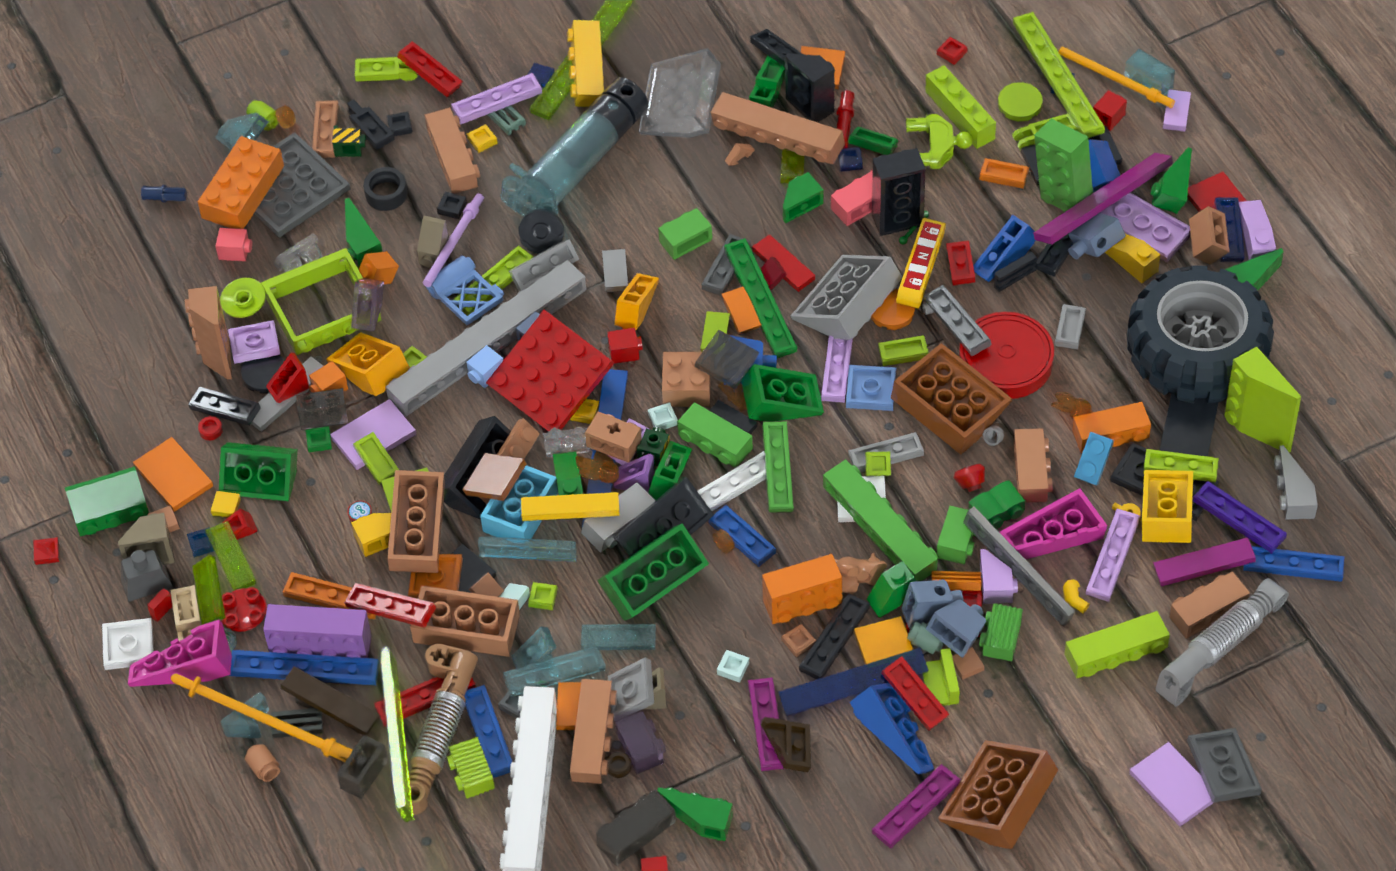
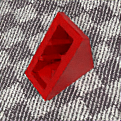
(288, 380)

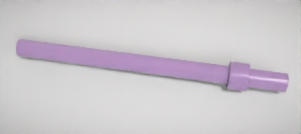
(469, 212)

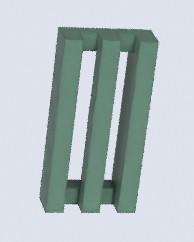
(502, 119)

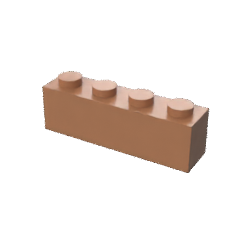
(451, 150)
(592, 730)

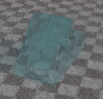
(535, 649)
(242, 726)

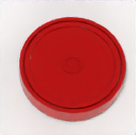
(1019, 353)

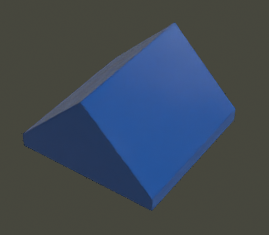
(1102, 164)

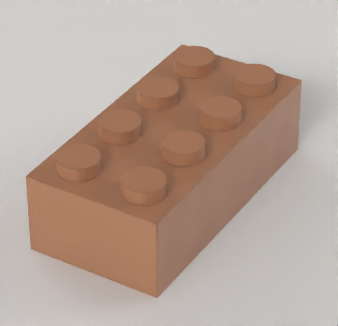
(416, 521)
(469, 621)

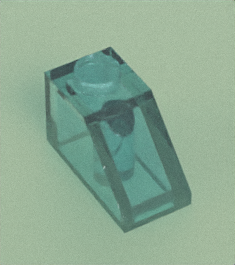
(246, 126)

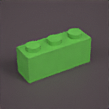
(715, 435)

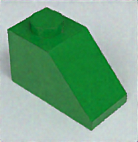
(801, 197)
(890, 589)

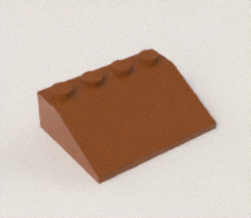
(949, 398)
(999, 792)

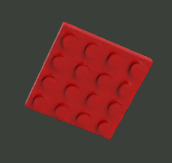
(550, 372)

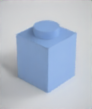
(483, 365)

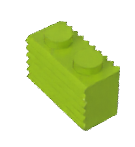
(471, 768)

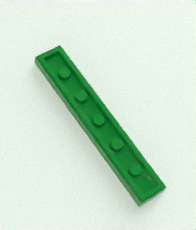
(766, 308)

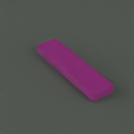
(1204, 562)
(764, 705)
(916, 806)

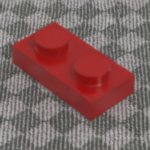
(960, 262)

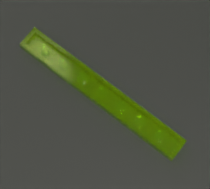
(560, 83)
(396, 735)

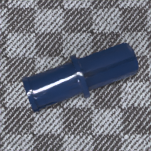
(163, 193)

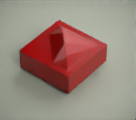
(46, 551)

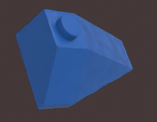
(888, 719)

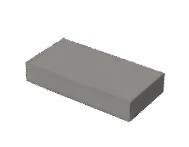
(615, 270)
(1070, 326)

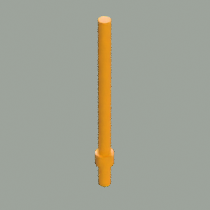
(1152, 94)

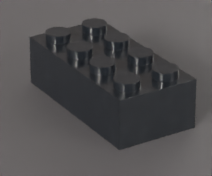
(898, 191)

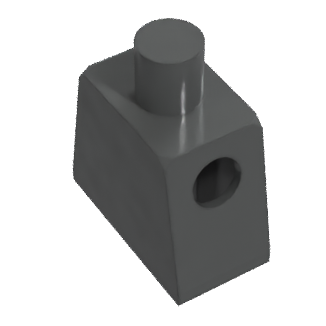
(143, 575)

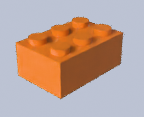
(802, 589)

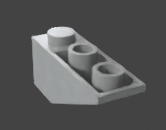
(1297, 489)

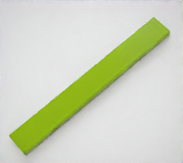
(1058, 75)

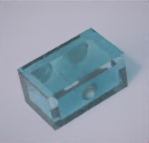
(1149, 71)

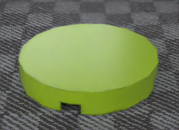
(1020, 101)

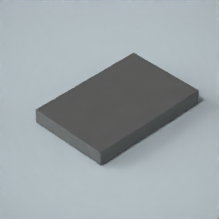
(1224, 765)

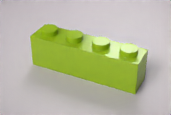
(960, 106)
(1117, 645)

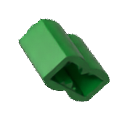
(999, 504)

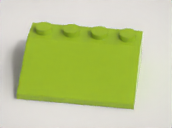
(1262, 401)

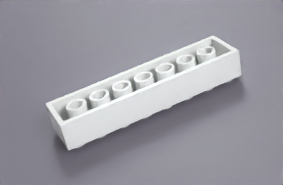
(531, 780)

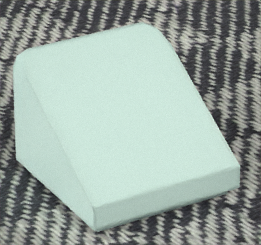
(517, 592)

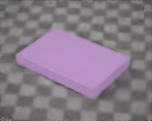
(386, 423)
(1172, 784)

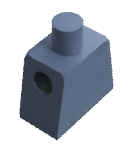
(1095, 236)
(925, 598)
(957, 625)

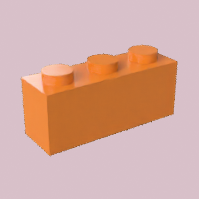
(1120, 423)

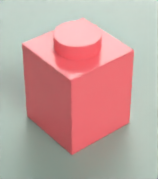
(233, 244)

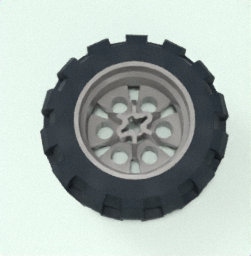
(1200, 297)

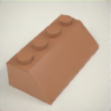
(209, 329)

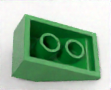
(780, 394)

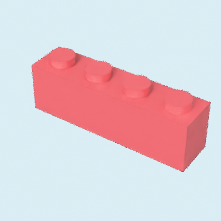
(853, 200)

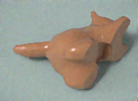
(859, 571)

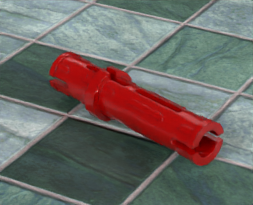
(845, 114)

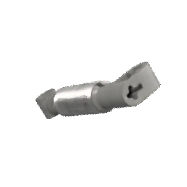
(1219, 639)

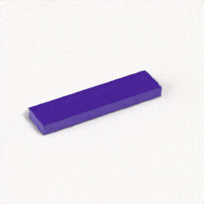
(1239, 517)

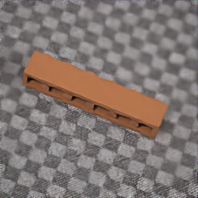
(777, 128)

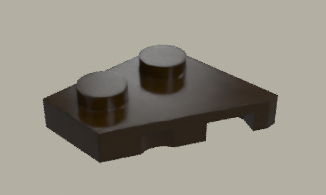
(790, 742)

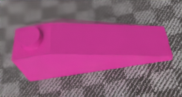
(200, 654)

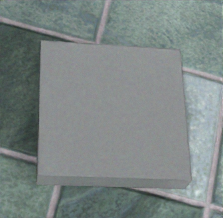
(633, 688)

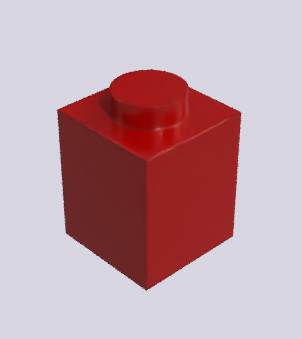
(1110, 109)
(624, 345)

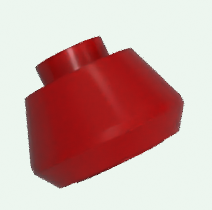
(970, 477)

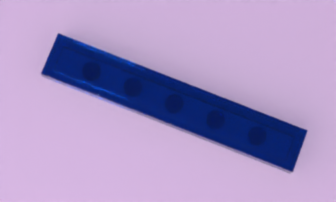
(845, 683)

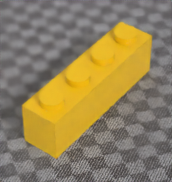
(586, 62)

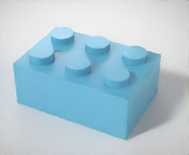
(505, 517)

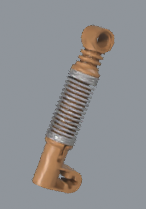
(442, 724)

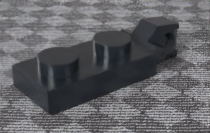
(370, 124)

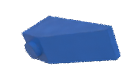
(1008, 246)

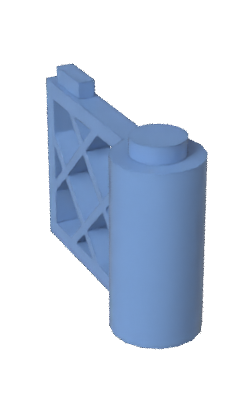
(453, 280)

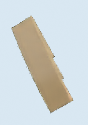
(185, 610)

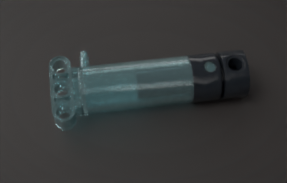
(576, 150)

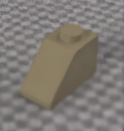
(431, 240)

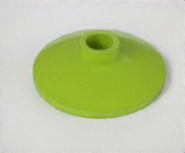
(239, 291)

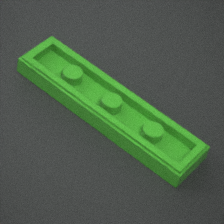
(777, 466)

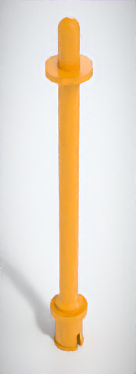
(328, 746)

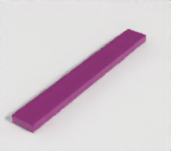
(1103, 198)

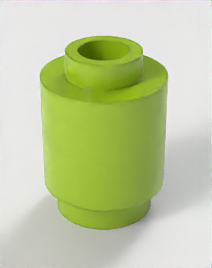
(265, 111)

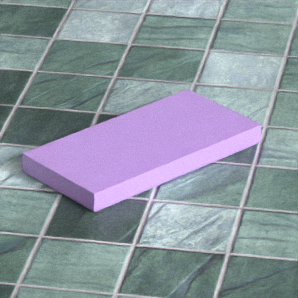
(1150, 225)

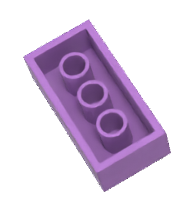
(317, 631)

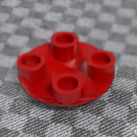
(243, 609)

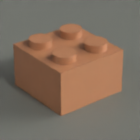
(683, 382)

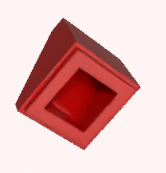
(241, 524)

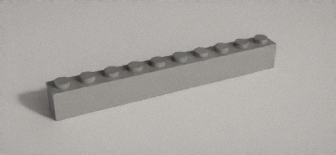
(494, 330)

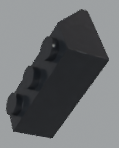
(810, 85)

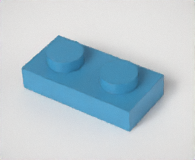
(1094, 458)

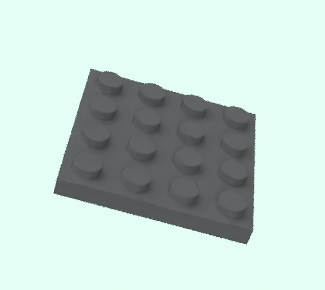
(301, 187)

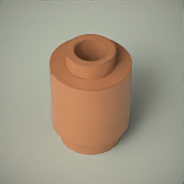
(262, 762)

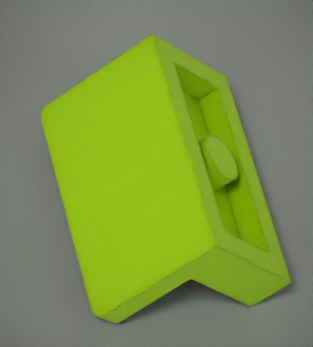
(942, 679)

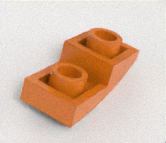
(741, 310)

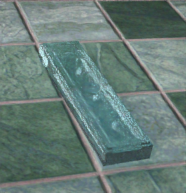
(527, 549)
(554, 670)

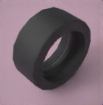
(390, 201)

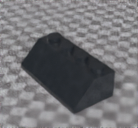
(486, 437)

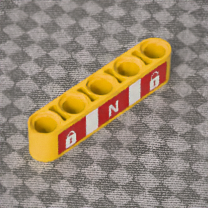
(921, 263)

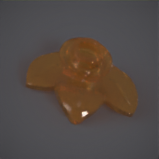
(1071, 405)
(598, 468)

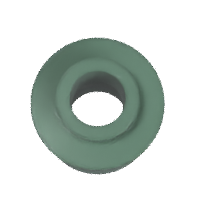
(922, 638)

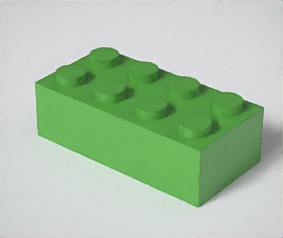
(1063, 165)

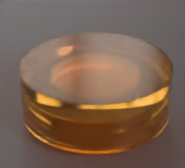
(285, 116)
(723, 541)

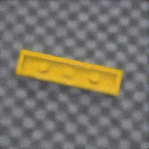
(570, 506)

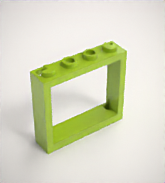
(301, 278)

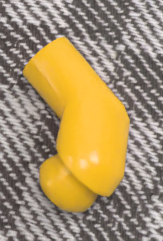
(1071, 596)

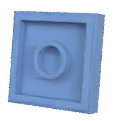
(870, 387)

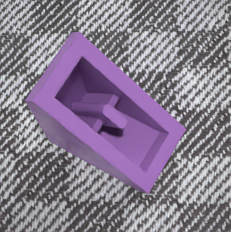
(636, 471)

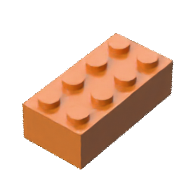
(241, 183)

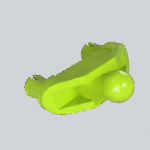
(940, 139)

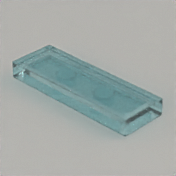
(619, 636)

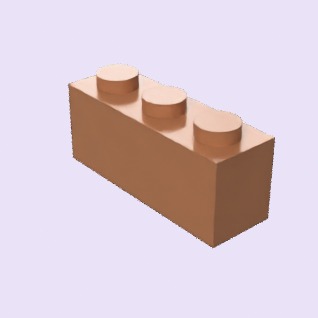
(1032, 464)
(1207, 604)

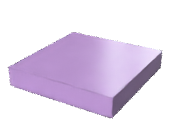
(254, 342)

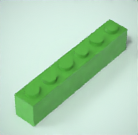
(879, 520)

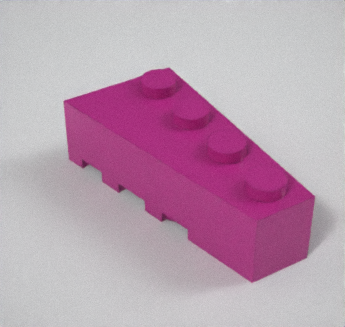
(1057, 527)

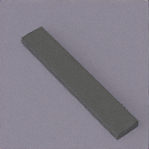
(1020, 567)

